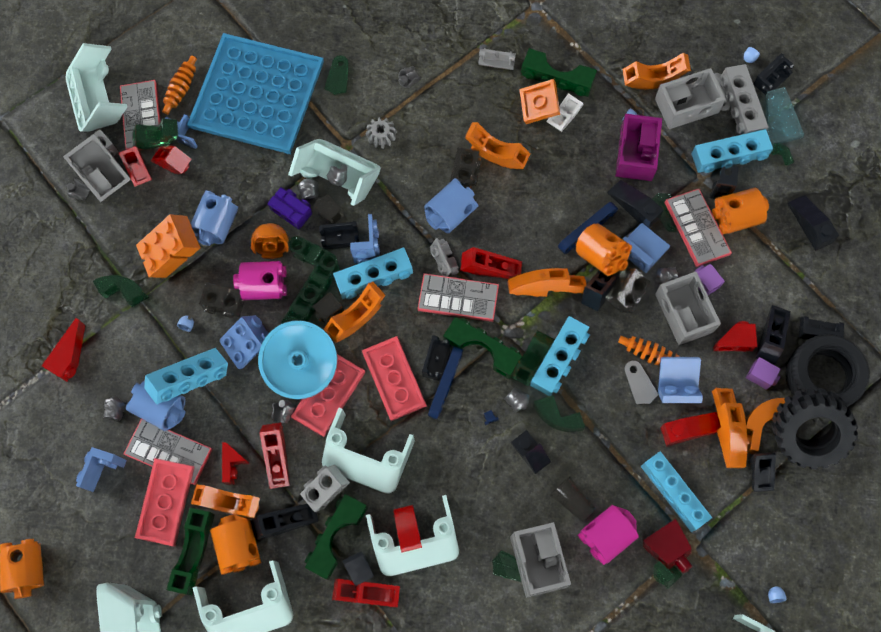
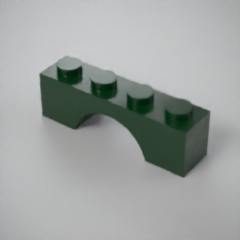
(577, 81)
(462, 335)
(322, 559)
(186, 571)

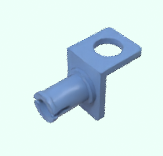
(182, 129)

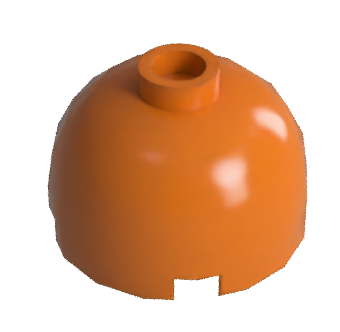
(269, 241)

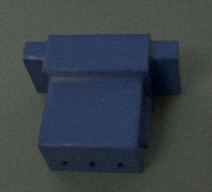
(490, 418)

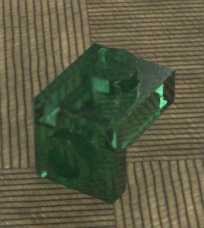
(666, 576)

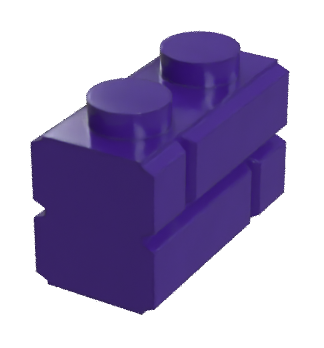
(290, 208)

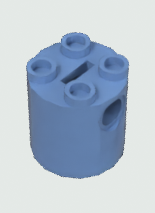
(450, 206)
(213, 218)
(162, 415)

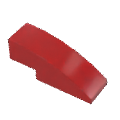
(407, 528)
(366, 593)

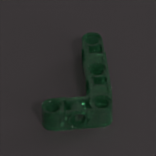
(317, 282)

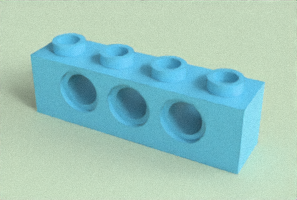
(757, 140)
(379, 264)
(571, 329)
(185, 375)
(676, 491)

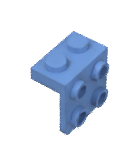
(367, 250)
(244, 340)

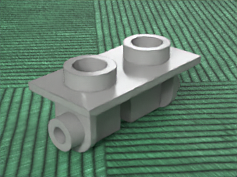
(496, 59)
(440, 251)

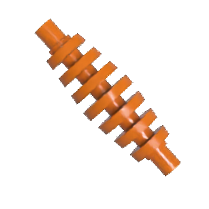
(179, 85)
(645, 349)

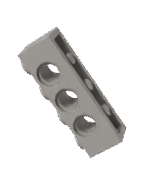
(751, 107)

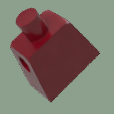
(670, 546)

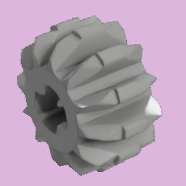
(374, 135)

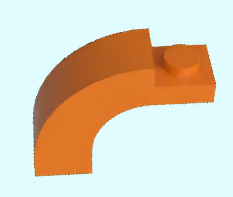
(651, 76)
(496, 151)
(356, 315)
(756, 421)
(225, 501)

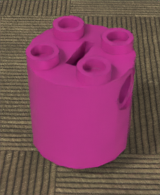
(254, 280)
(609, 533)

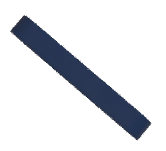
(600, 217)
(445, 383)

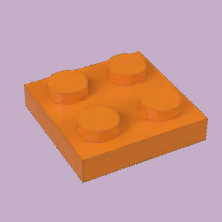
(539, 101)

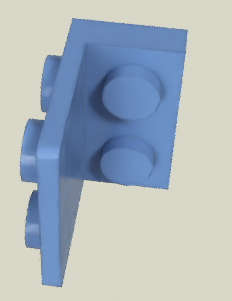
(646, 247)
(679, 380)
(94, 464)

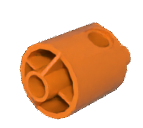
(740, 210)
(603, 249)
(235, 544)
(24, 574)

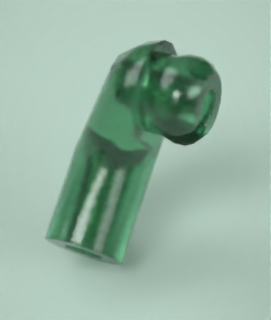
(784, 151)

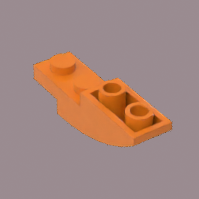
(541, 281)
(733, 428)

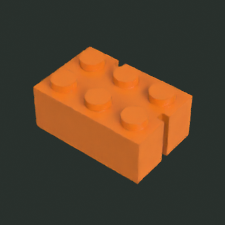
(168, 246)

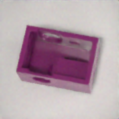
(638, 147)

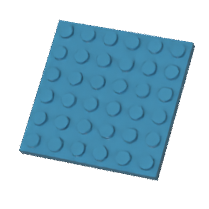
(256, 93)

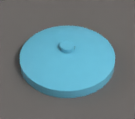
(297, 360)

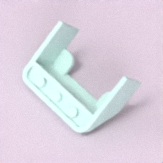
(88, 90)
(319, 155)
(361, 469)
(434, 550)
(126, 610)
(271, 615)

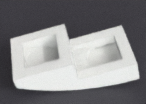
(568, 110)

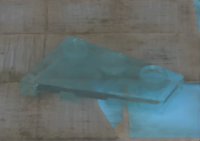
(781, 117)

